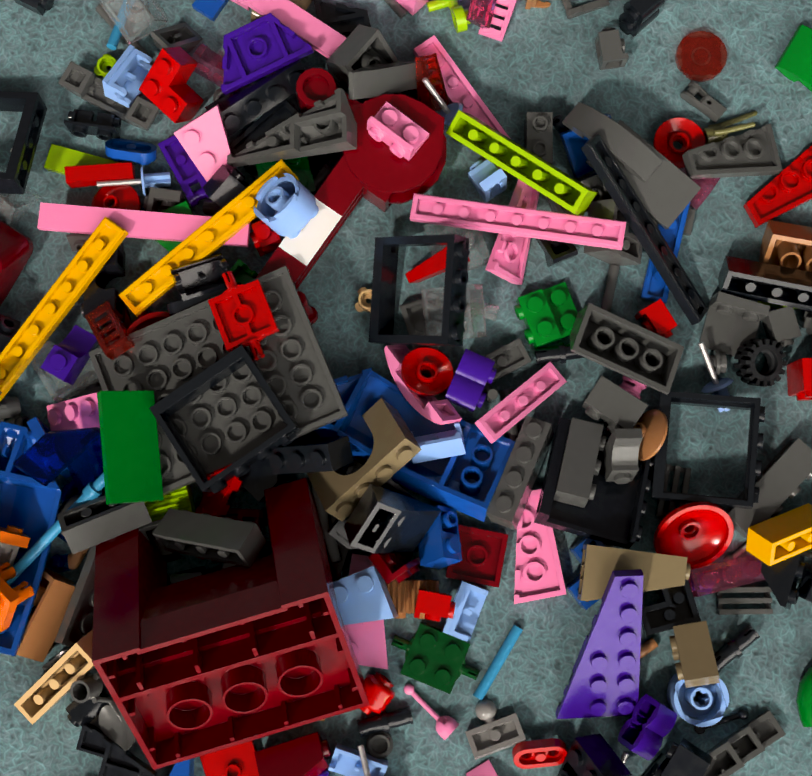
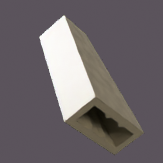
(599, 562)

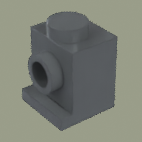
(610, 49)

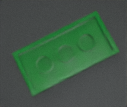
(129, 447)

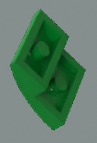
(797, 58)

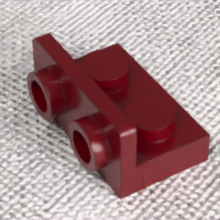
(394, 566)

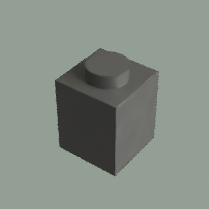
(782, 326)

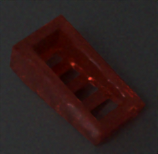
(434, 76)
(118, 347)

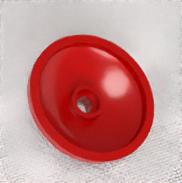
(696, 532)

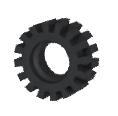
(773, 362)

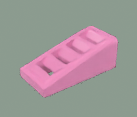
(507, 14)

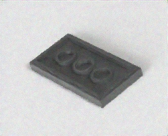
(665, 191)

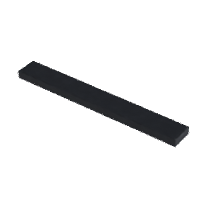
(644, 229)

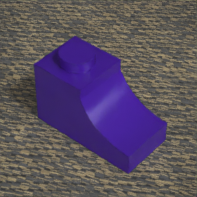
(71, 355)

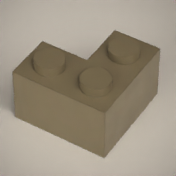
(696, 655)

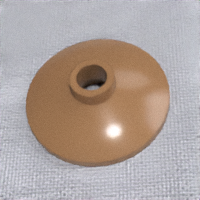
(654, 432)

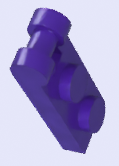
(183, 169)

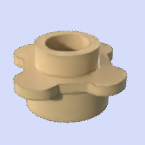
(362, 305)

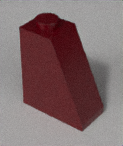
(295, 758)

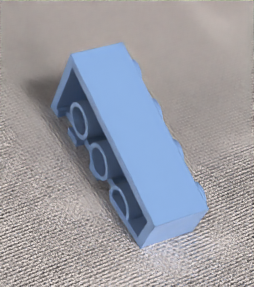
(364, 597)

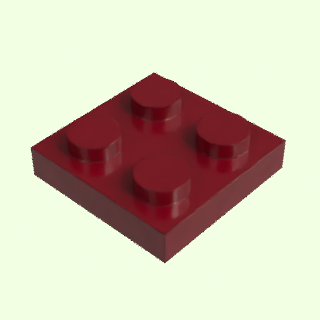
(481, 556)

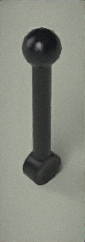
(742, 714)

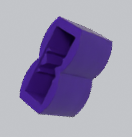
(470, 381)
(647, 727)

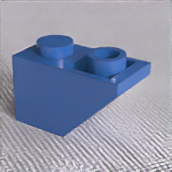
(442, 541)

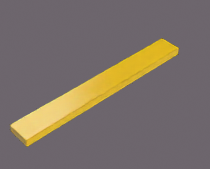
(199, 244)
(58, 302)

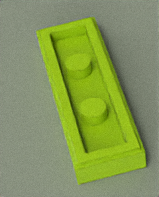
(61, 157)

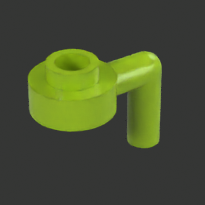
(458, 14)

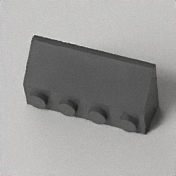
(625, 347)

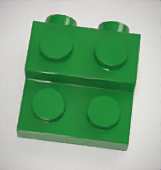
(547, 314)

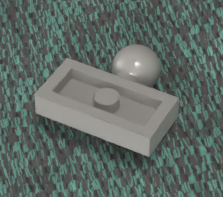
(494, 734)

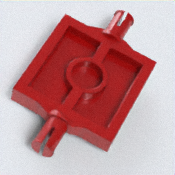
(243, 315)

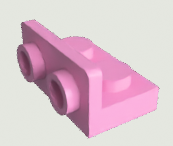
(396, 131)

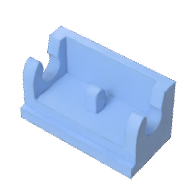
(126, 76)
(440, 445)
(468, 606)
(348, 762)

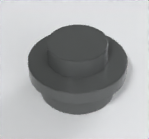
(719, 361)
(379, 744)

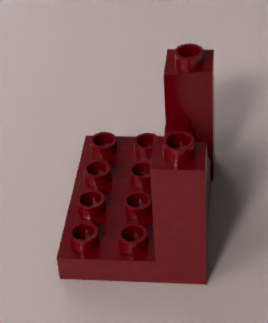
(226, 649)

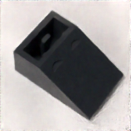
(388, 522)

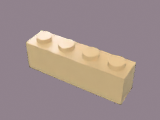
(57, 680)

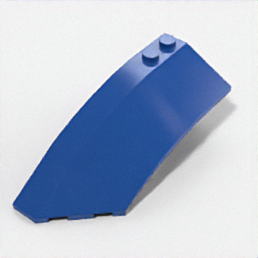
(458, 481)
(27, 506)

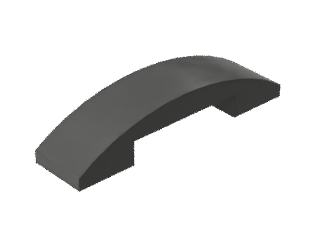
(90, 88)
(622, 144)

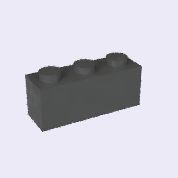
(580, 463)
(97, 522)

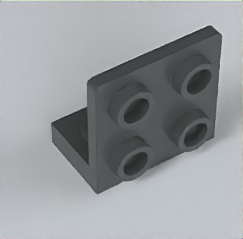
(731, 322)

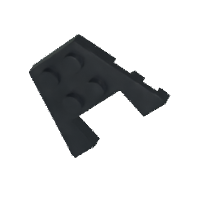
(115, 760)

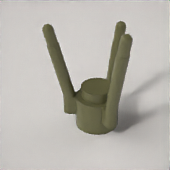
(719, 132)

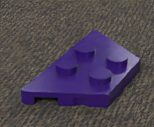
(258, 51)

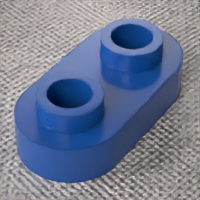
(129, 150)

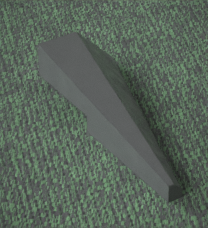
(319, 131)

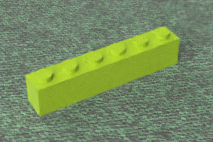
(521, 163)

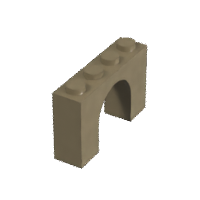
(391, 451)

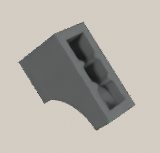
(621, 455)

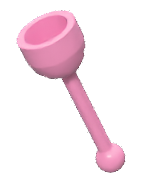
(444, 724)

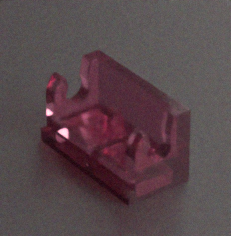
(209, 64)

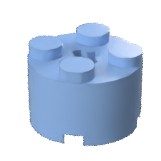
(285, 205)
(707, 710)

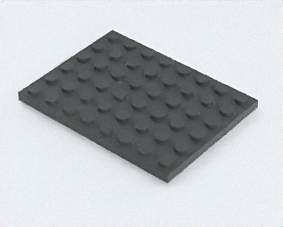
(236, 411)

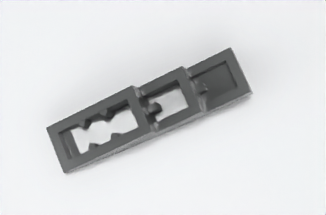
(382, 79)
(744, 745)

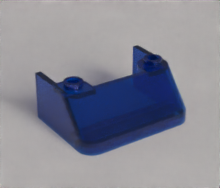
(62, 449)

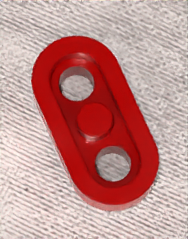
(539, 753)

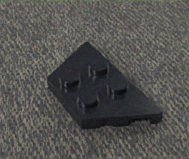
(341, 20)

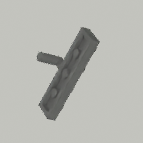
(506, 361)

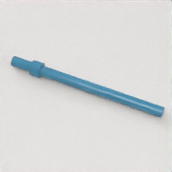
(90, 492)

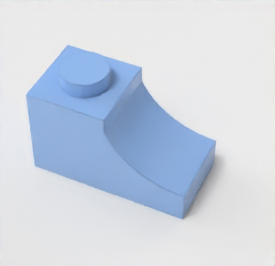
(487, 179)

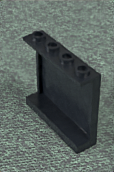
(613, 512)

